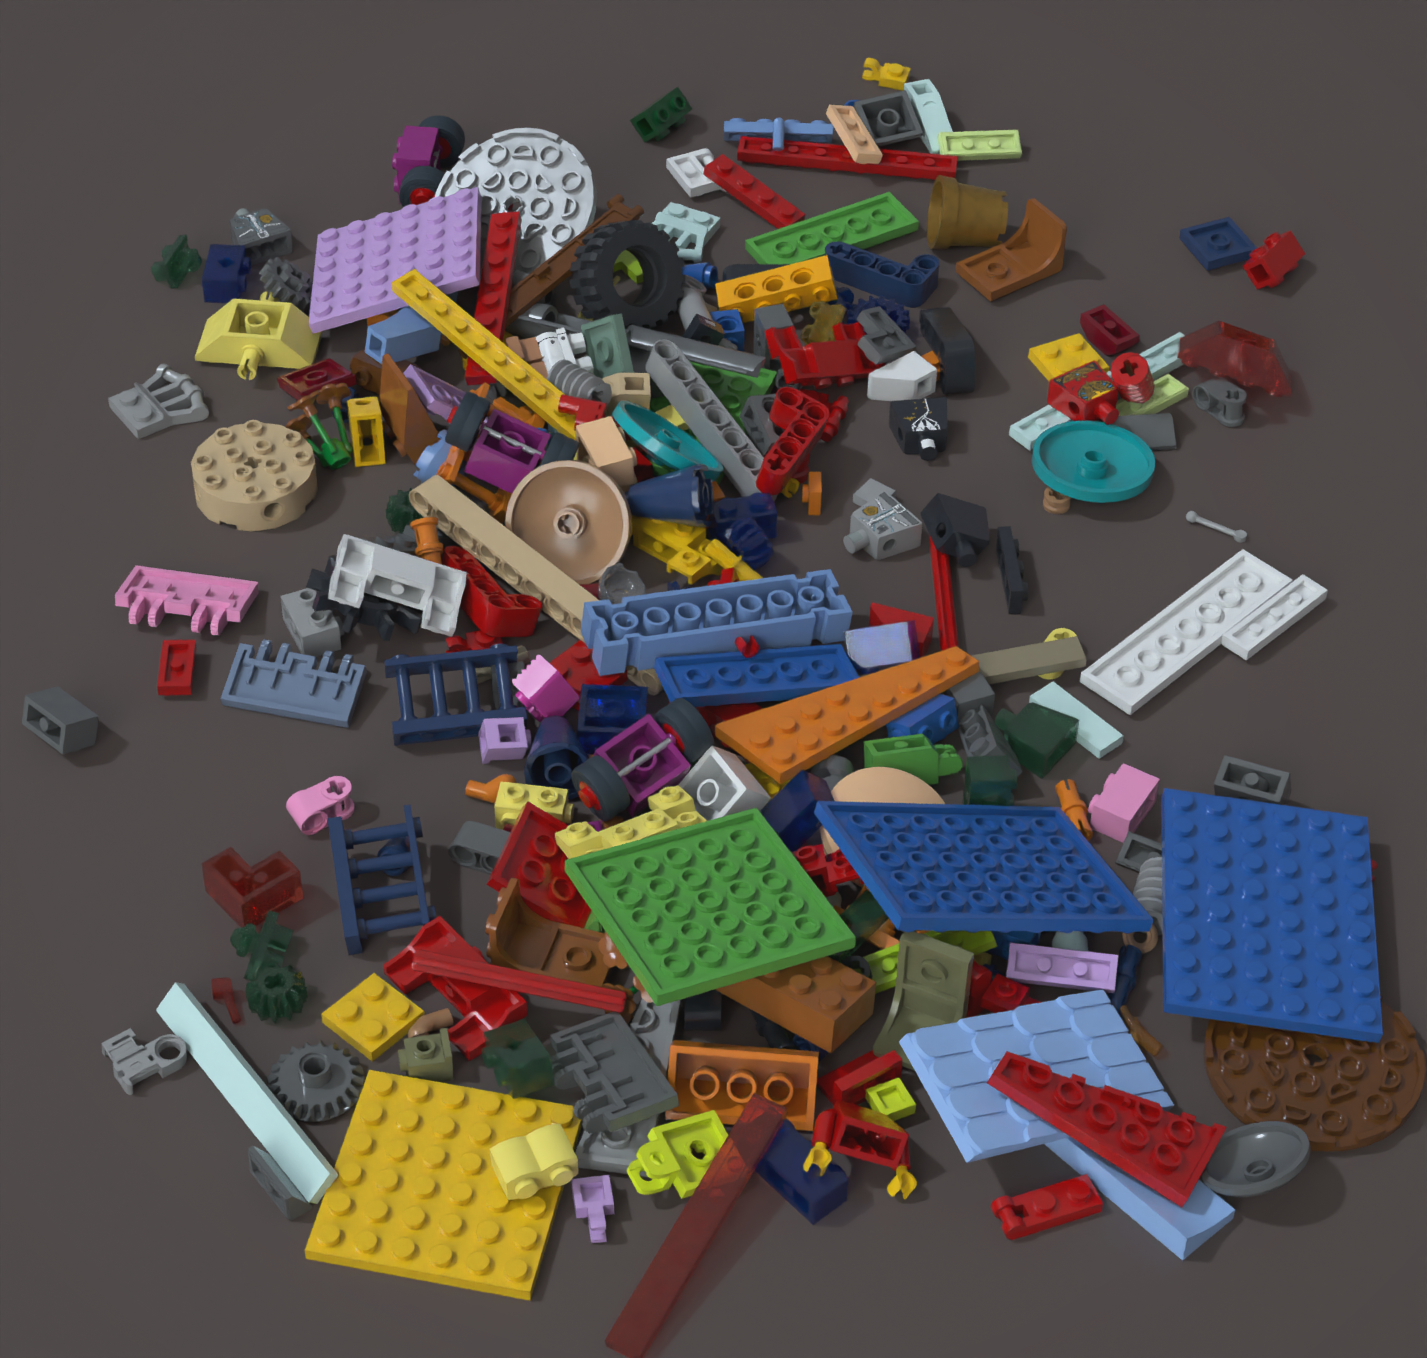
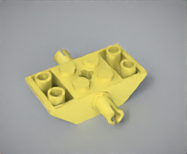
(258, 335)

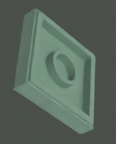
(607, 346)

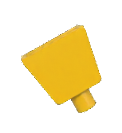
(366, 422)

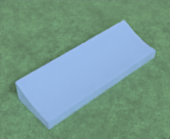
(1174, 1226)

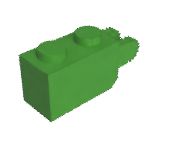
(913, 755)

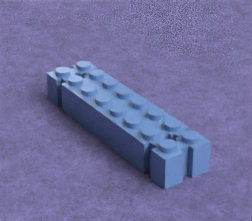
(710, 618)

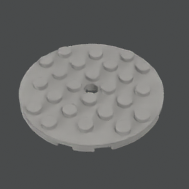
(541, 174)

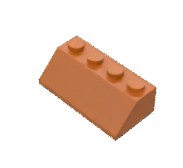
(728, 1075)

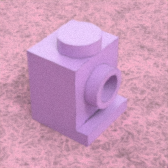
(503, 739)

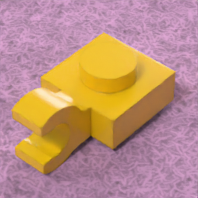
(889, 76)

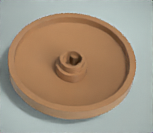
(572, 517)

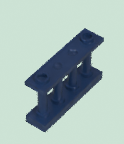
(443, 724)
(349, 869)

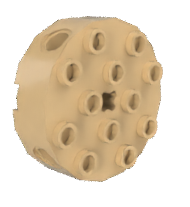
(254, 476)

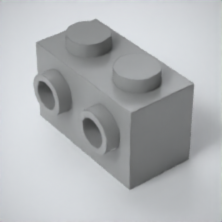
(311, 630)

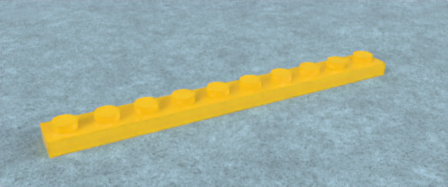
(484, 349)

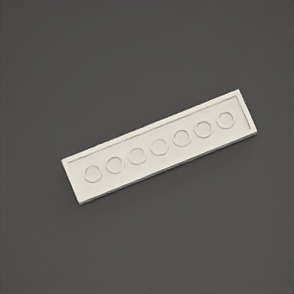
(1183, 632)

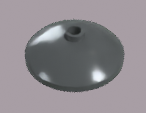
(1257, 1159)

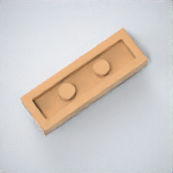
(854, 134)

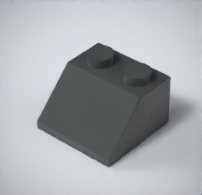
(889, 118)

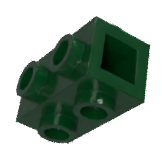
(661, 114)

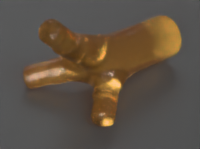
(1139, 1034)

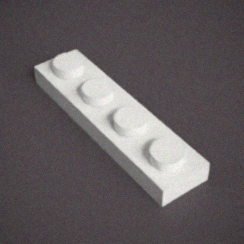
(1274, 617)

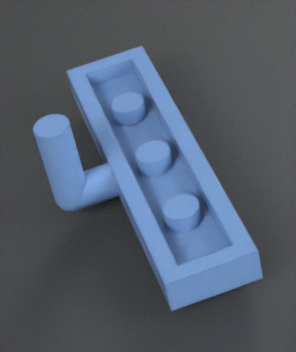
(779, 130)

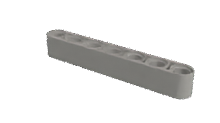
(705, 415)

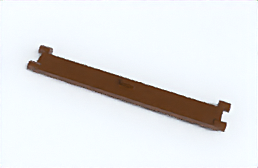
(558, 266)

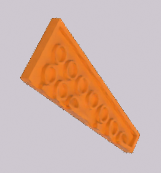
(819, 724)

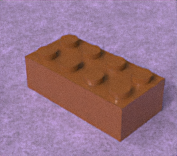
(812, 999)

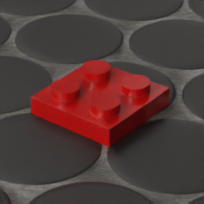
(578, 669)

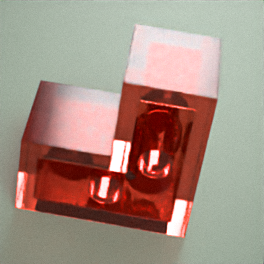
(251, 891)

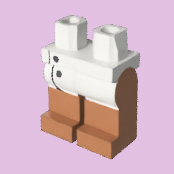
(549, 348)

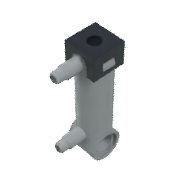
(697, 318)

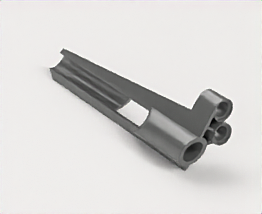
(545, 318)

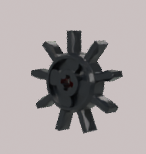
(372, 611)

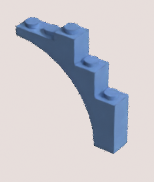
(403, 335)

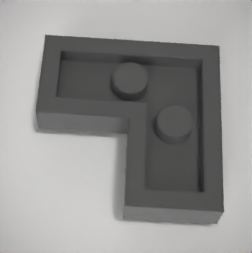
(884, 337)

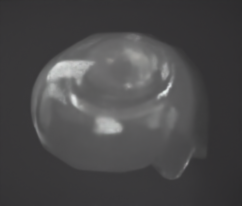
(619, 583)

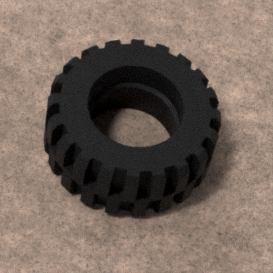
(659, 267)

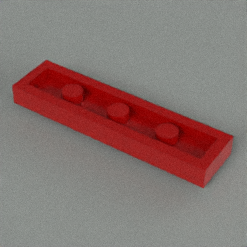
(752, 192)

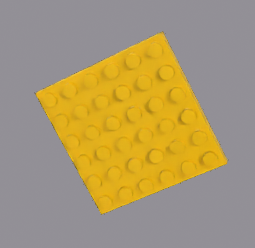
(422, 1189)

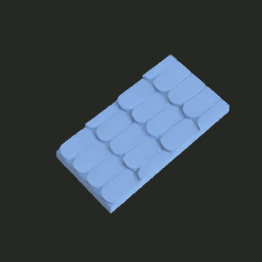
(1069, 1034)

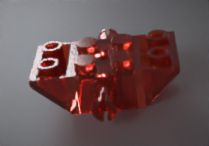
(1238, 354)

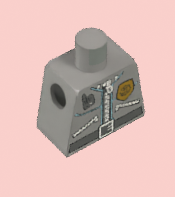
(883, 528)

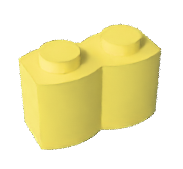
(534, 1161)

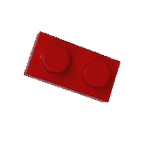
(177, 667)

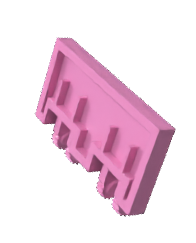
(178, 592)

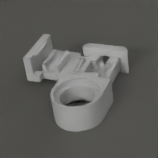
(141, 1063)

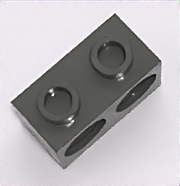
(757, 422)

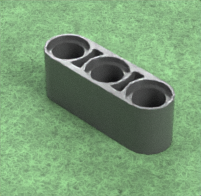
(478, 846)

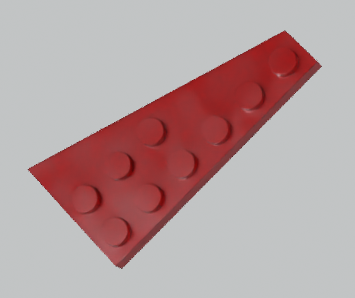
(1123, 1128)

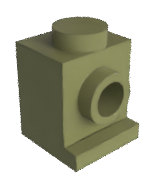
(427, 1057)

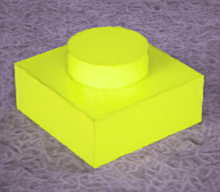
(891, 1099)

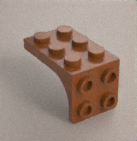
(1021, 260)
(542, 946)

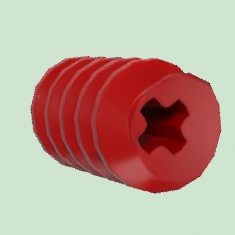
(1132, 377)

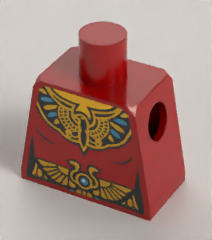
(1085, 394)

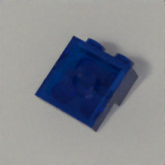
(608, 712)

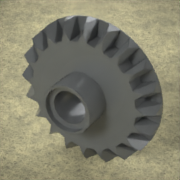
(317, 1081)

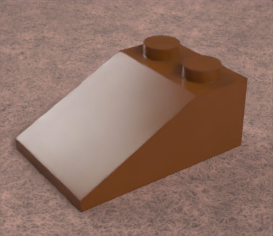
(404, 413)

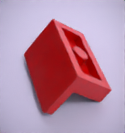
(852, 1079)

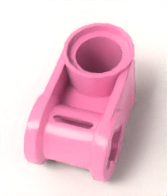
(316, 804)

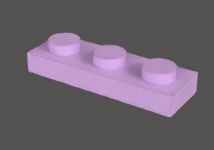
(1062, 967)

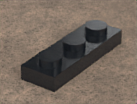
(1011, 570)

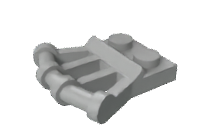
(143, 408)

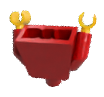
(865, 1136)

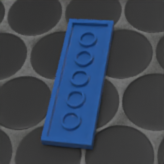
(767, 676)

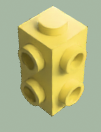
(514, 796)

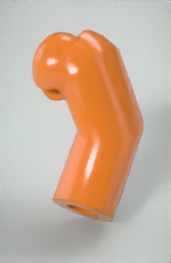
(488, 791)

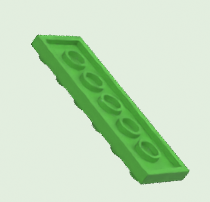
(856, 224)

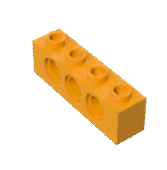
(790, 285)

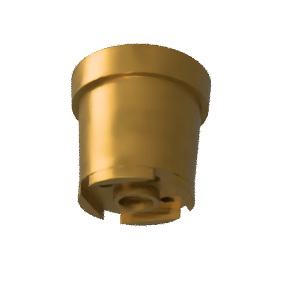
(964, 215)

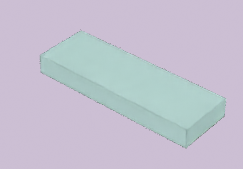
(1093, 731)

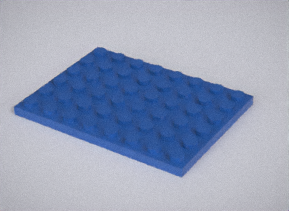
(981, 868)
(1268, 916)

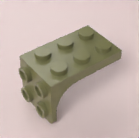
(929, 990)

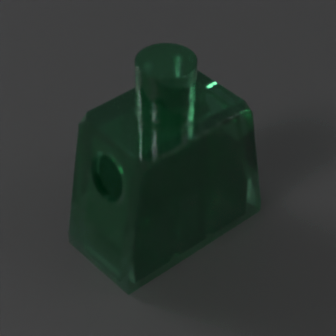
(1038, 736)

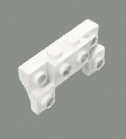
(398, 578)

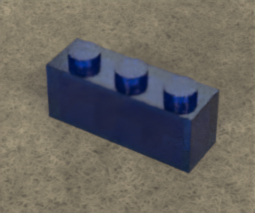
(806, 1191)

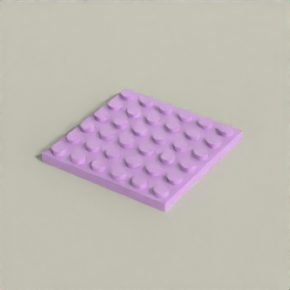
(363, 258)

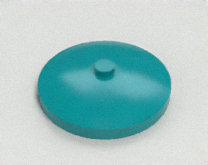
(664, 440)
(1093, 461)

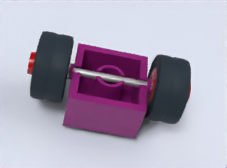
(421, 156)
(506, 445)
(642, 760)

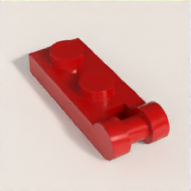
(1047, 1207)

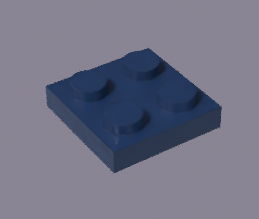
(1217, 243)

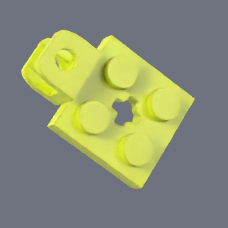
(669, 1154)

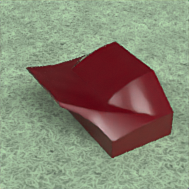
(1107, 330)

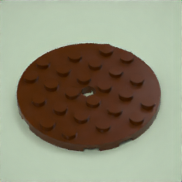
(1340, 1103)

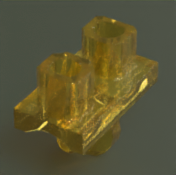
(825, 317)

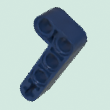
(883, 276)

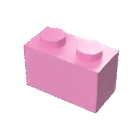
(1123, 802)

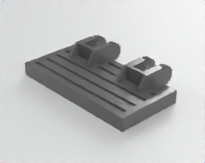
(612, 1072)

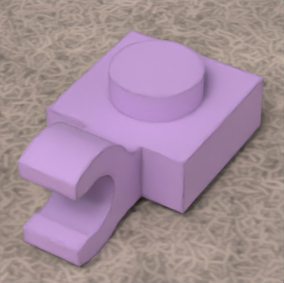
(593, 1200)

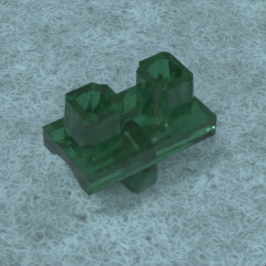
(176, 262)
(249, 941)

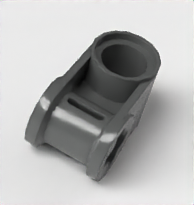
(1221, 400)

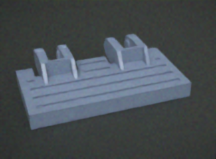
(293, 685)

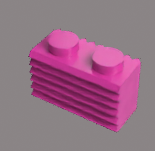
(544, 690)

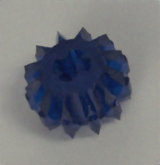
(749, 540)

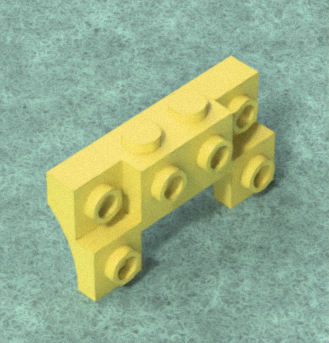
(670, 811)

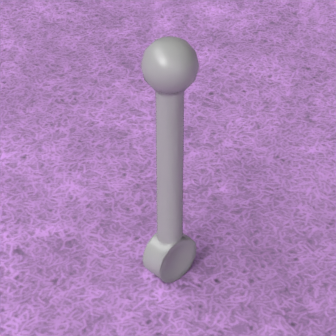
(1239, 535)

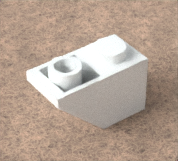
(902, 379)

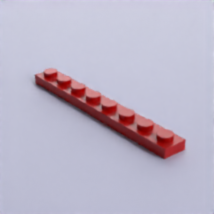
(837, 157)
(495, 284)

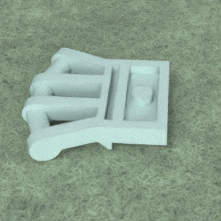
(688, 226)

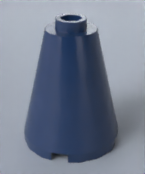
(674, 497)
(554, 755)

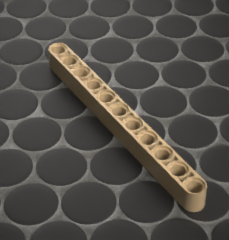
(512, 560)

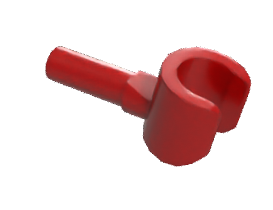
(747, 650)

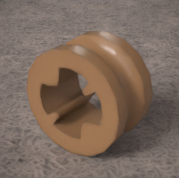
(1055, 506)

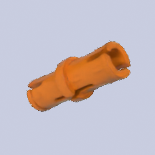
(1074, 807)

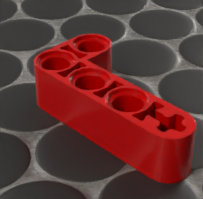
(803, 424)
(487, 602)

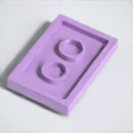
(434, 393)

